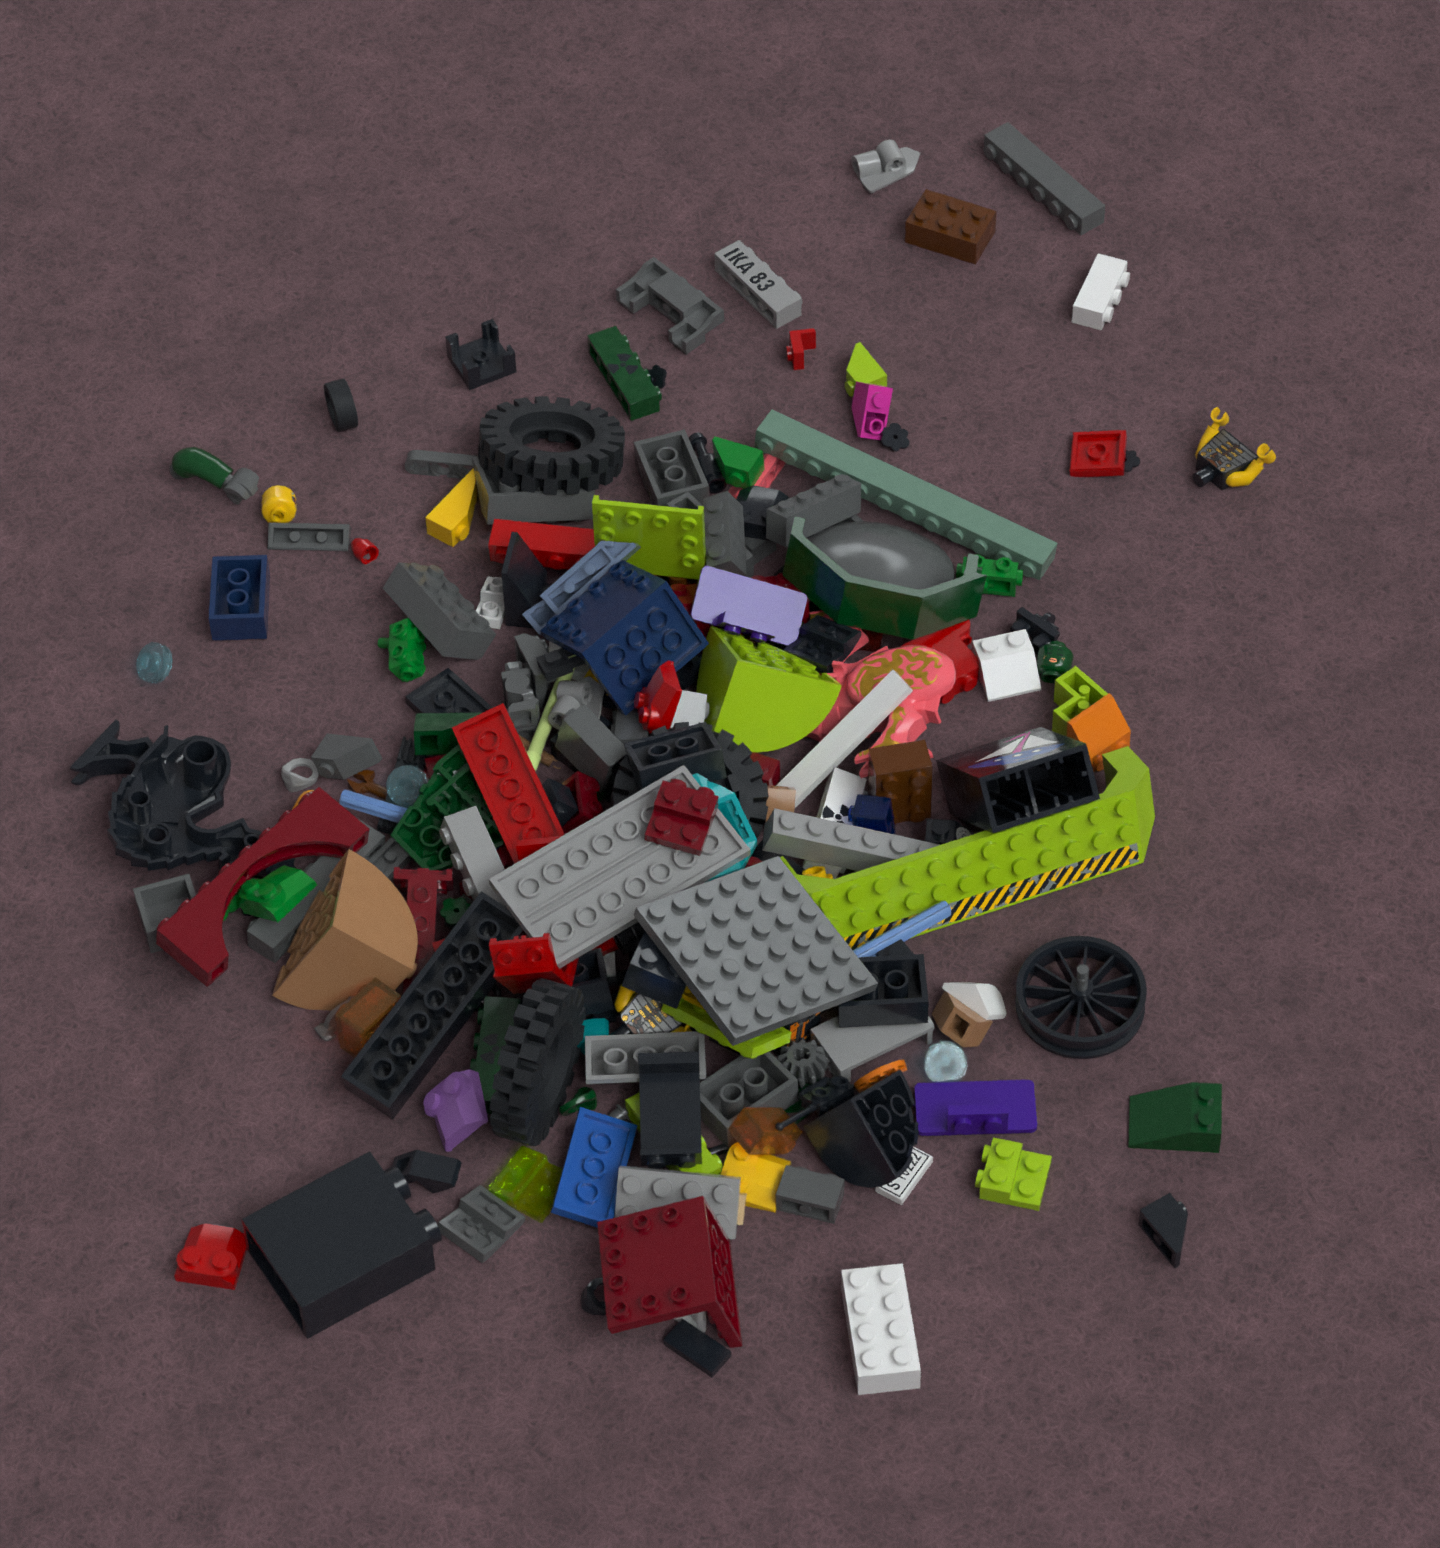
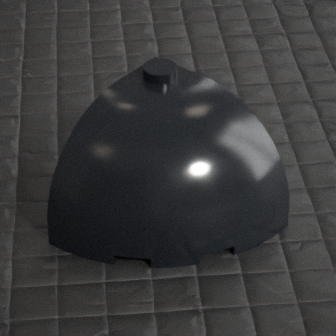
(868, 1135)

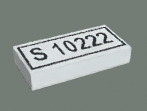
(901, 1187)

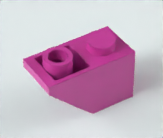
(871, 409)

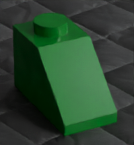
(737, 462)

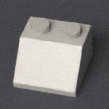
(1006, 665)

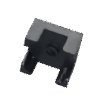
(481, 359)

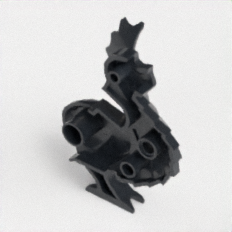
(164, 797)

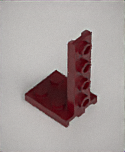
(422, 891)

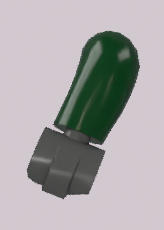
(202, 464)

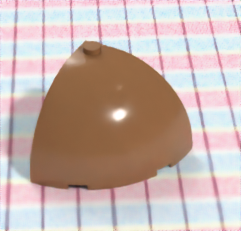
(349, 938)

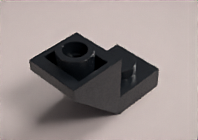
(429, 1169)

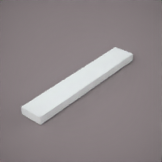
(846, 736)

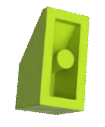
(863, 369)

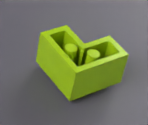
(1073, 694)

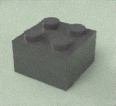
(161, 901)

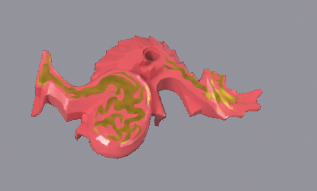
(921, 667)

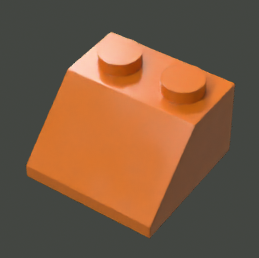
(1101, 729)

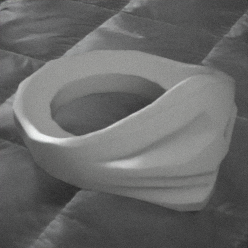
(295, 782)

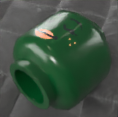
(1053, 661)

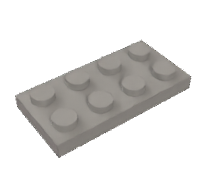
(650, 1188)

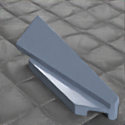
(577, 579)

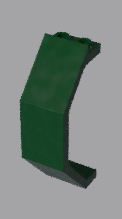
(879, 604)

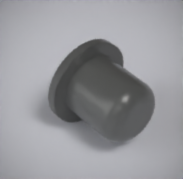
(619, 1113)

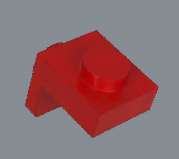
(798, 342)

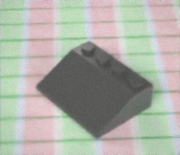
(513, 504)

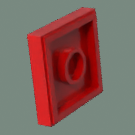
(1098, 453)

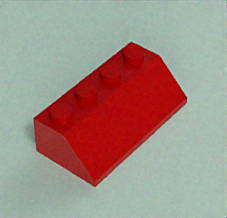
(551, 544)

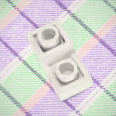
(492, 602)

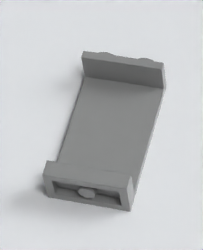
(854, 1046)

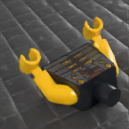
(1226, 459)
(642, 1015)

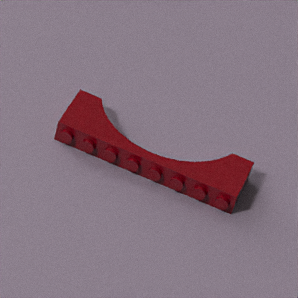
(311, 829)

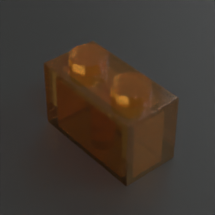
(757, 1133)

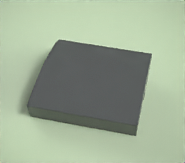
(481, 1223)

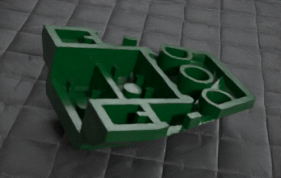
(446, 793)

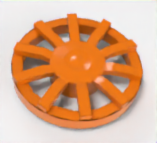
(879, 1074)

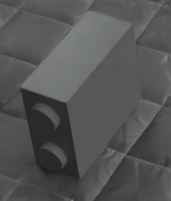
(590, 746)

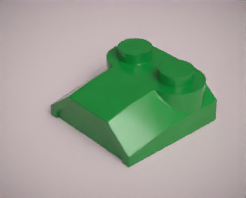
(276, 893)

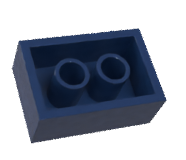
(239, 597)

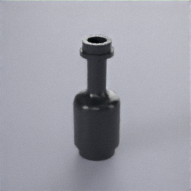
(708, 463)

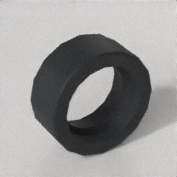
(340, 405)

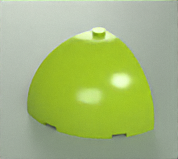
(762, 692)

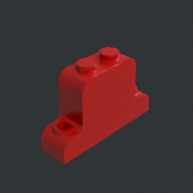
(954, 643)

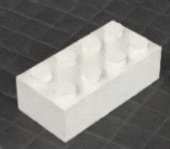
(880, 1329)

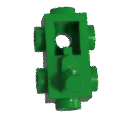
(1001, 574)
(405, 650)

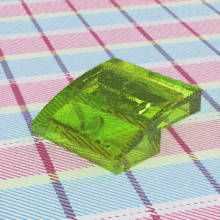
(528, 1183)

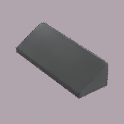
(309, 536)

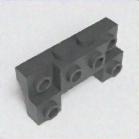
(675, 299)

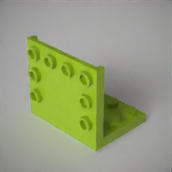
(668, 536)

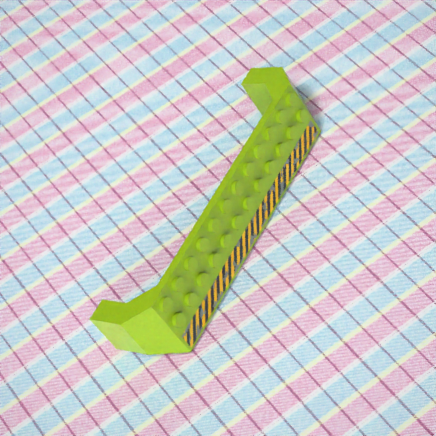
(998, 867)

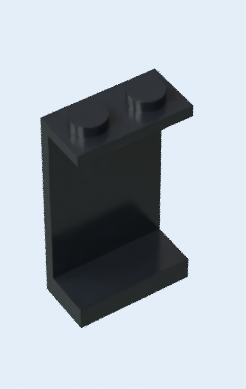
(670, 1109)

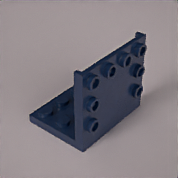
(626, 631)

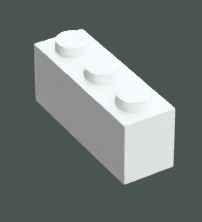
(1100, 292)

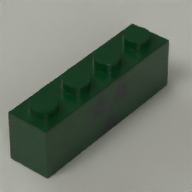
(624, 373)
(494, 1023)

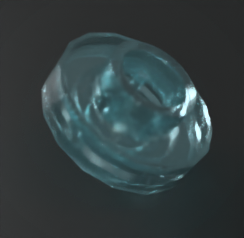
(154, 662)
(404, 784)
(945, 1062)

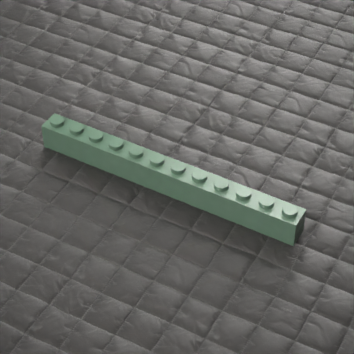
(906, 494)

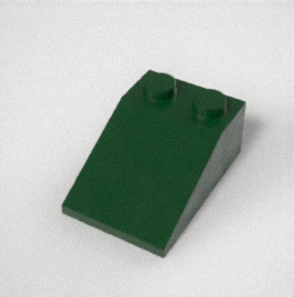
(1177, 1118)

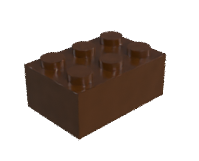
(950, 226)
(905, 777)

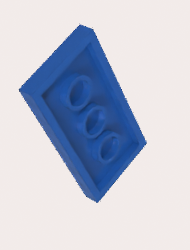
(591, 1167)

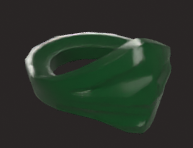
(584, 1098)

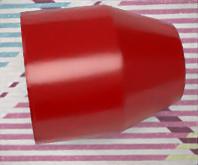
(362, 547)

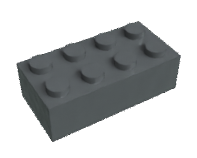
(439, 610)

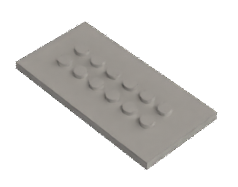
(599, 873)

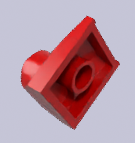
(659, 699)
(212, 1256)

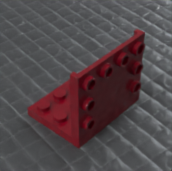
(669, 1267)

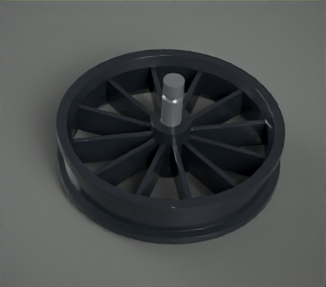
(1080, 996)

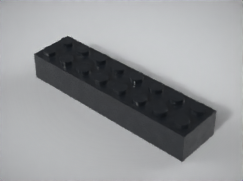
(431, 1009)

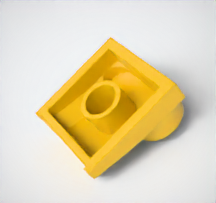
(758, 1175)

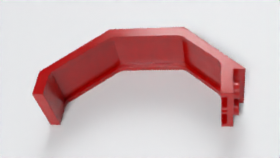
(525, 960)

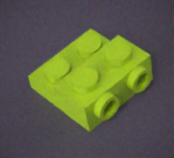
(1013, 1174)

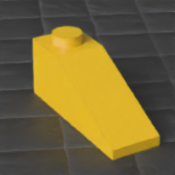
(453, 515)

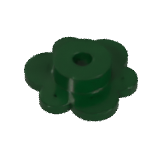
(454, 910)

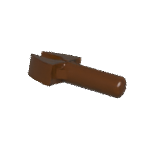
(367, 787)

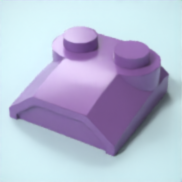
(457, 1107)

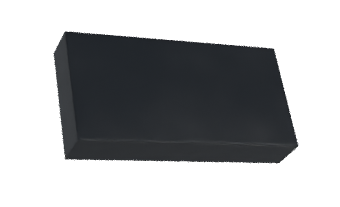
(697, 1348)

